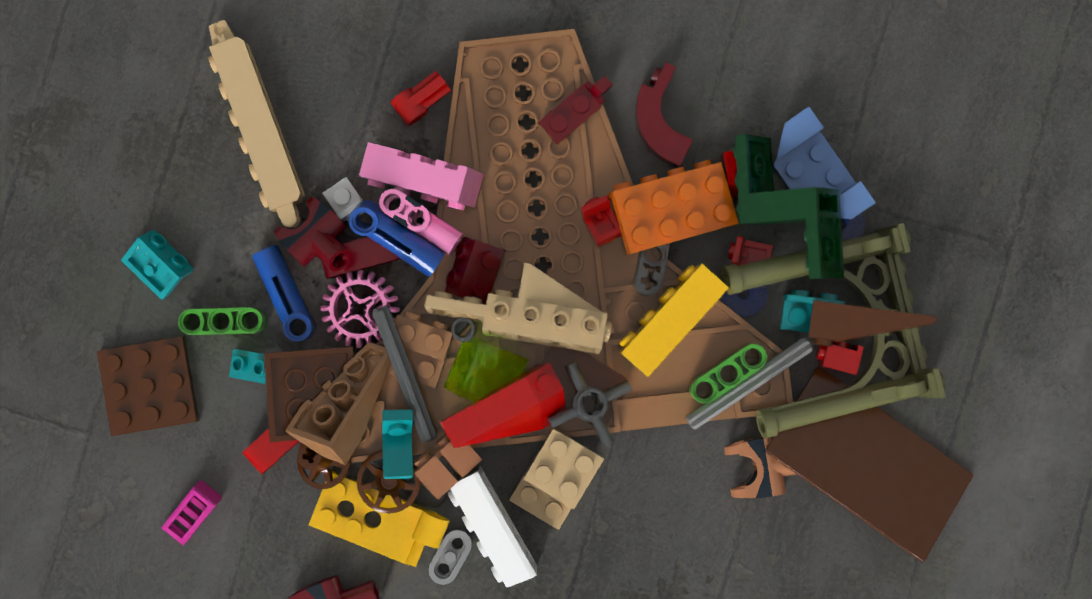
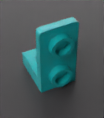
(247, 366)
(397, 444)

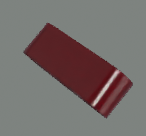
(365, 255)

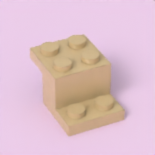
(556, 479)

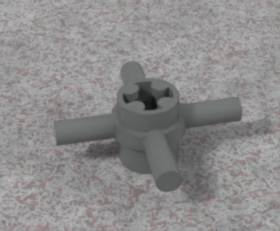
(600, 409)

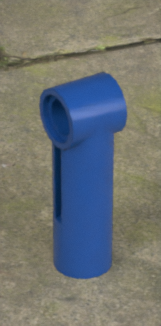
(396, 238)
(271, 266)

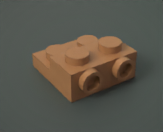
(425, 346)

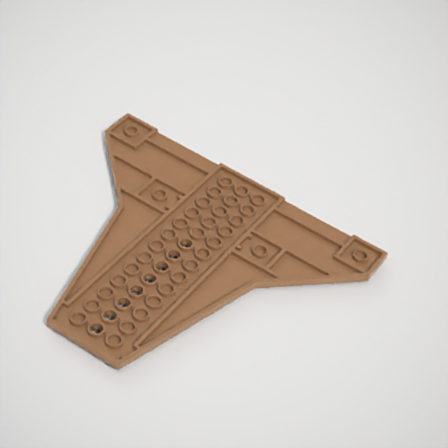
(583, 166)

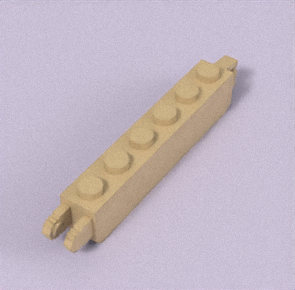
(257, 124)

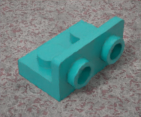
(157, 263)
(798, 309)

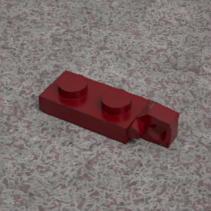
(575, 110)

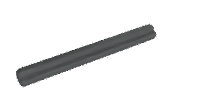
(404, 373)

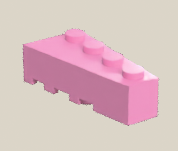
(422, 175)

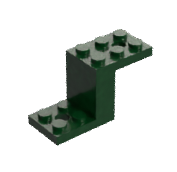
(813, 205)

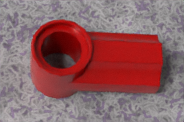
(414, 102)

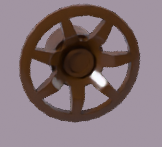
(315, 462)
(385, 486)

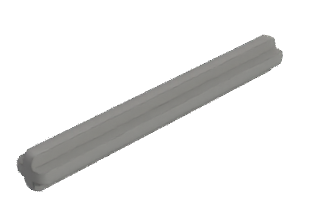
(767, 372)

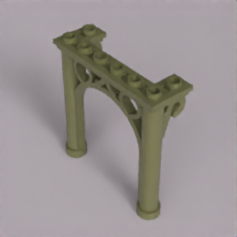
(858, 396)

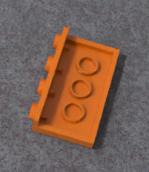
(673, 206)

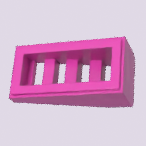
(202, 497)

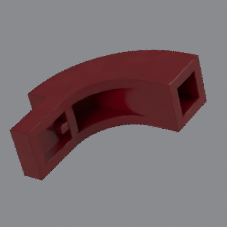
(653, 130)

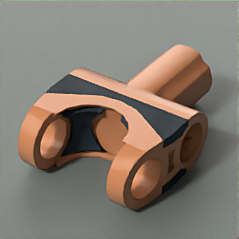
(768, 472)

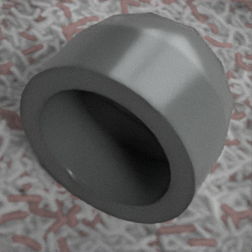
(460, 326)

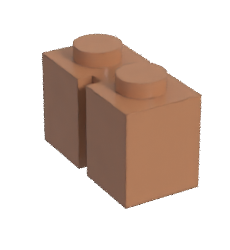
(434, 473)

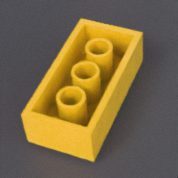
(672, 319)

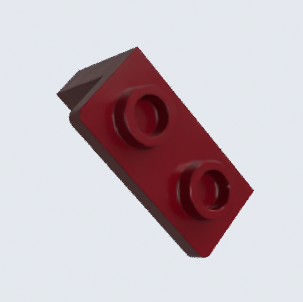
(474, 269)

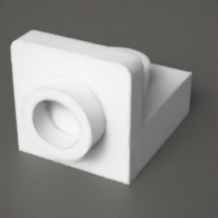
(343, 198)

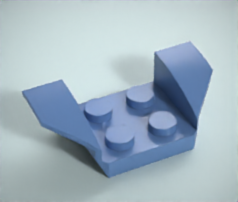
(809, 161)

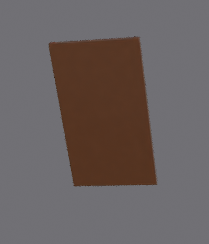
(875, 470)

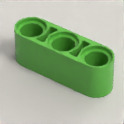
(209, 319)
(742, 371)

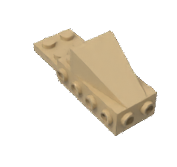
(539, 300)

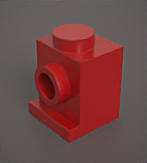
(840, 357)

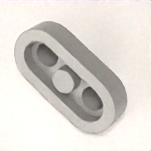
(450, 555)

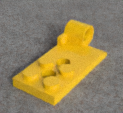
(399, 533)

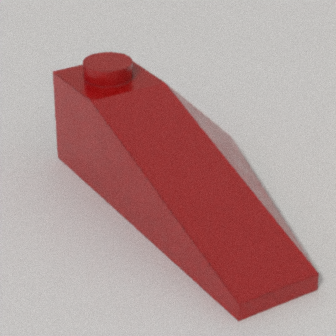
(510, 409)

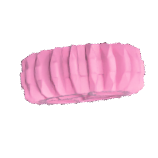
(351, 297)

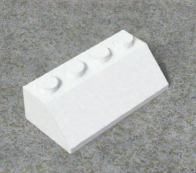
(493, 527)

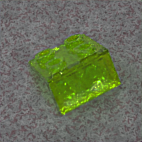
(482, 369)

